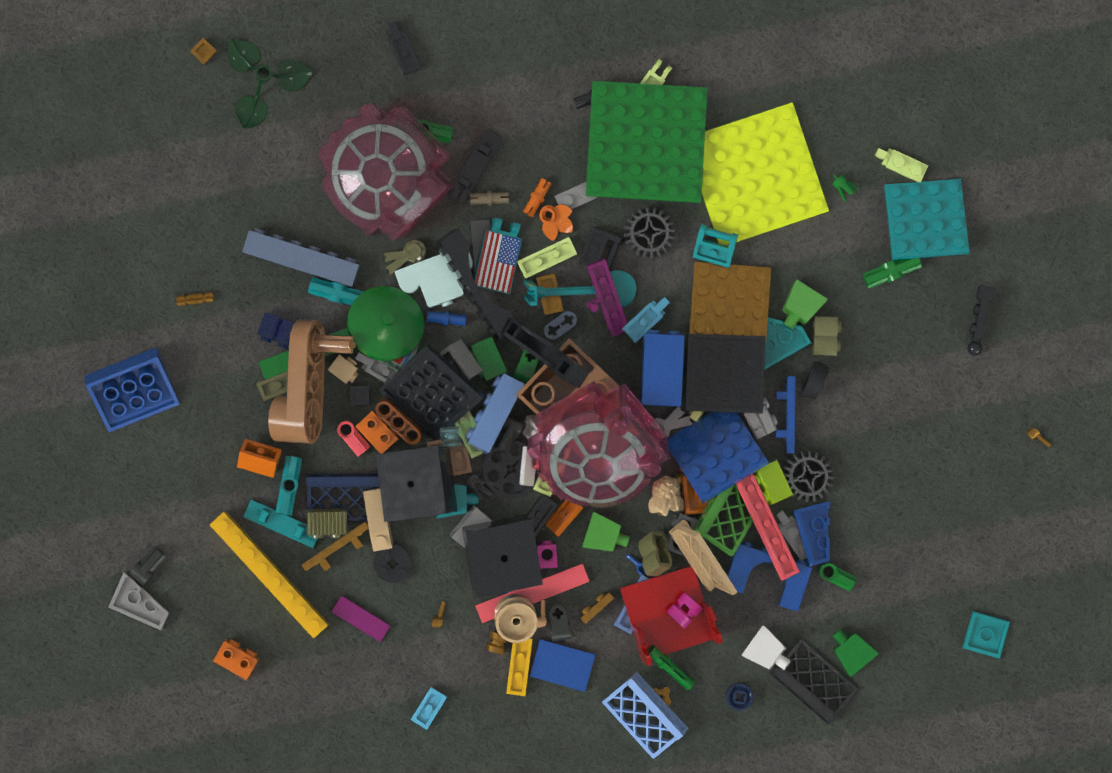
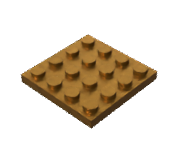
(730, 300)

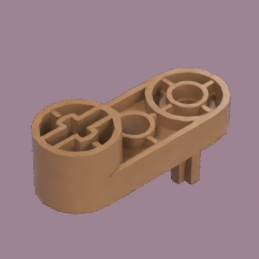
(300, 413)

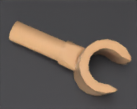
(542, 621)

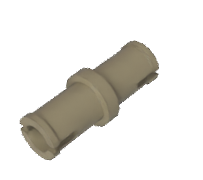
(489, 198)

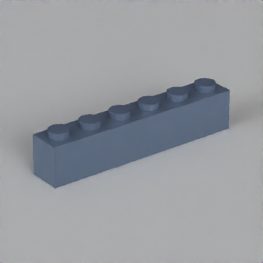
(300, 258)

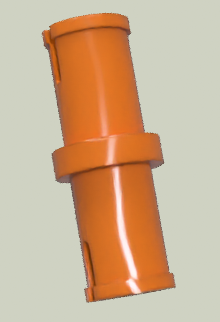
(537, 197)

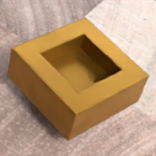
(203, 51)

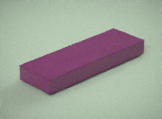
(361, 618)

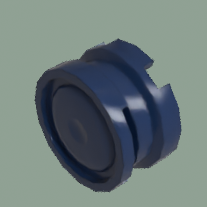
(739, 696)

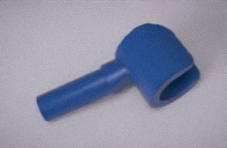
(640, 569)

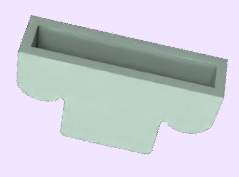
(434, 278)

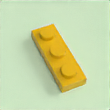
(519, 668)

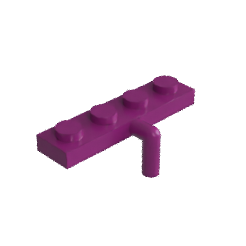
(606, 297)

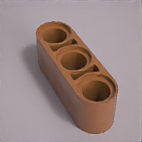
(403, 429)

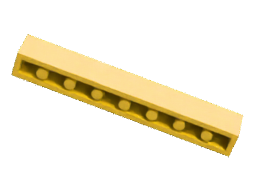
(269, 574)

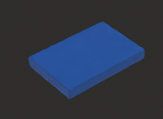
(562, 665)

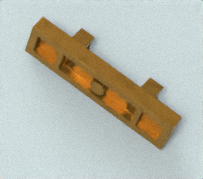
(321, 558)

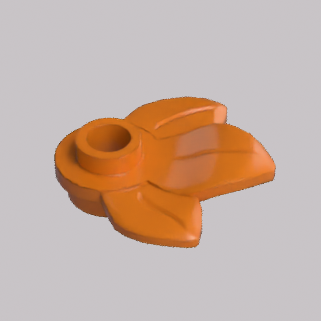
(558, 222)

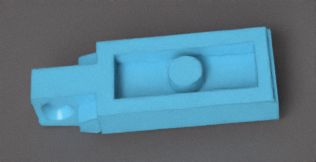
(645, 319)

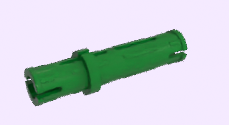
(664, 662)

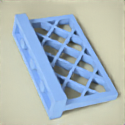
(658, 708)

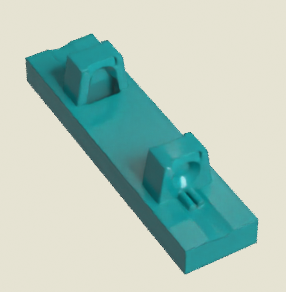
(279, 523)

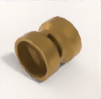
(496, 643)

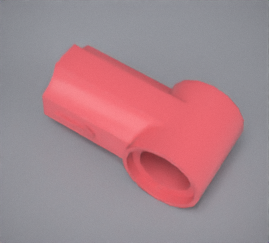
(354, 439)

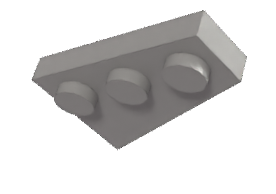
(138, 603)

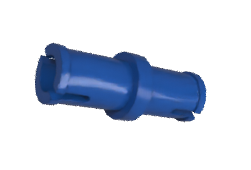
(446, 318)

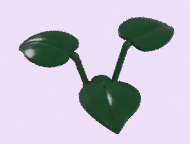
(291, 73)

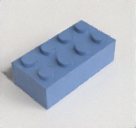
(496, 410)

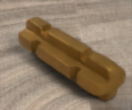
(197, 298)

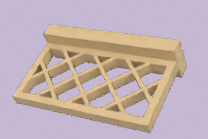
(701, 558)

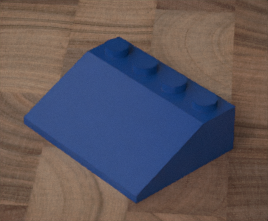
(131, 389)

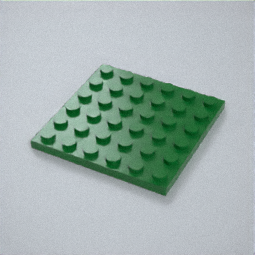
(646, 142)

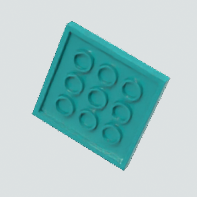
(926, 219)

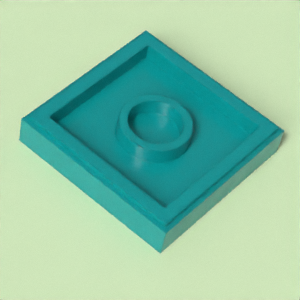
(986, 634)

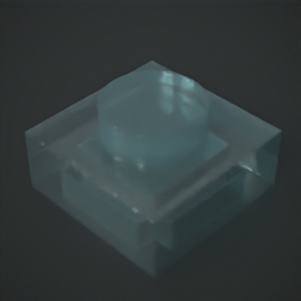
(450, 436)

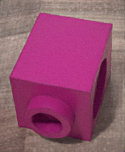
(550, 563)

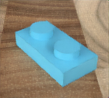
(429, 708)

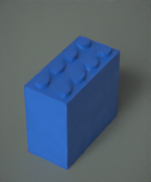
(662, 368)

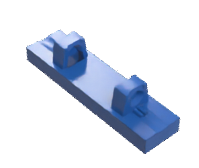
(789, 433)

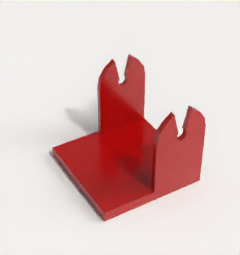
(652, 625)

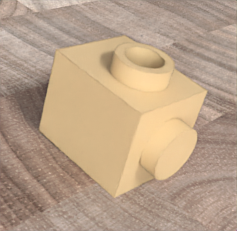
(344, 369)

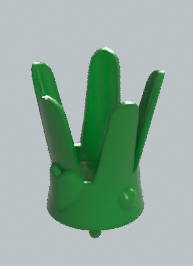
(842, 183)

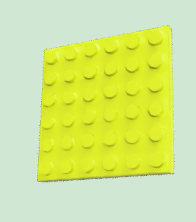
(759, 175)

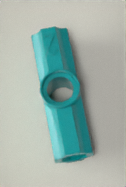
(333, 291)
(290, 473)

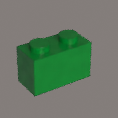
(488, 358)

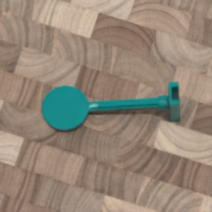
(623, 283)

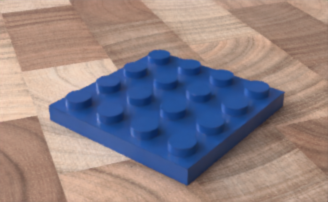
(716, 453)

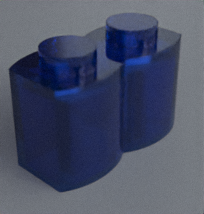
(275, 329)

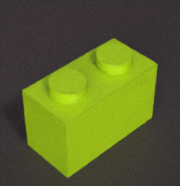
(773, 483)

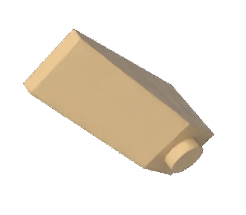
(379, 530)

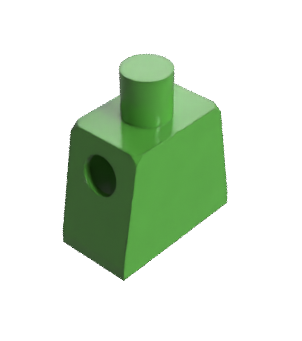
(801, 304)
(604, 534)

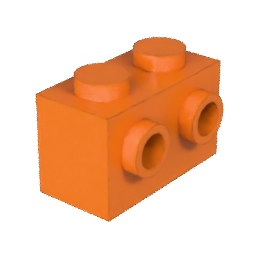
(377, 432)
(259, 458)
(236, 659)

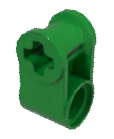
(525, 369)

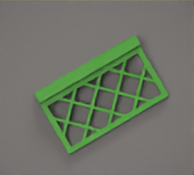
(710, 515)

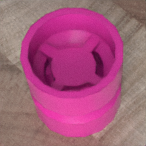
(680, 615)

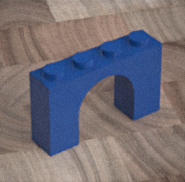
(748, 557)

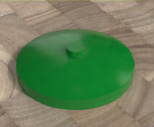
(385, 323)

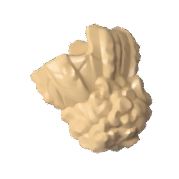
(666, 496)

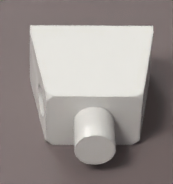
(766, 650)

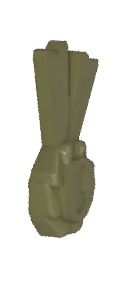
(414, 251)

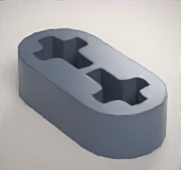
(557, 321)

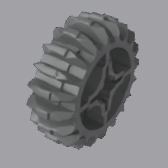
(647, 216)
(812, 492)

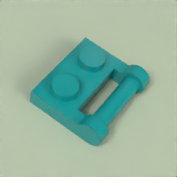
(712, 251)

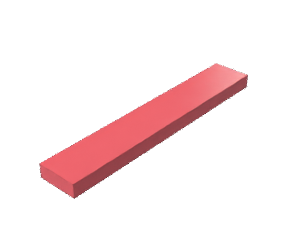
(767, 527)
(551, 586)

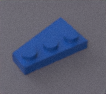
(813, 528)

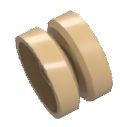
(515, 618)

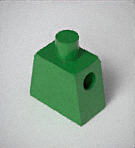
(852, 651)

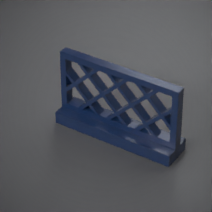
(341, 480)

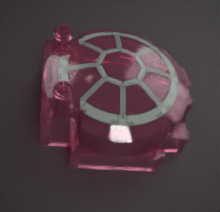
(384, 170)
(598, 447)

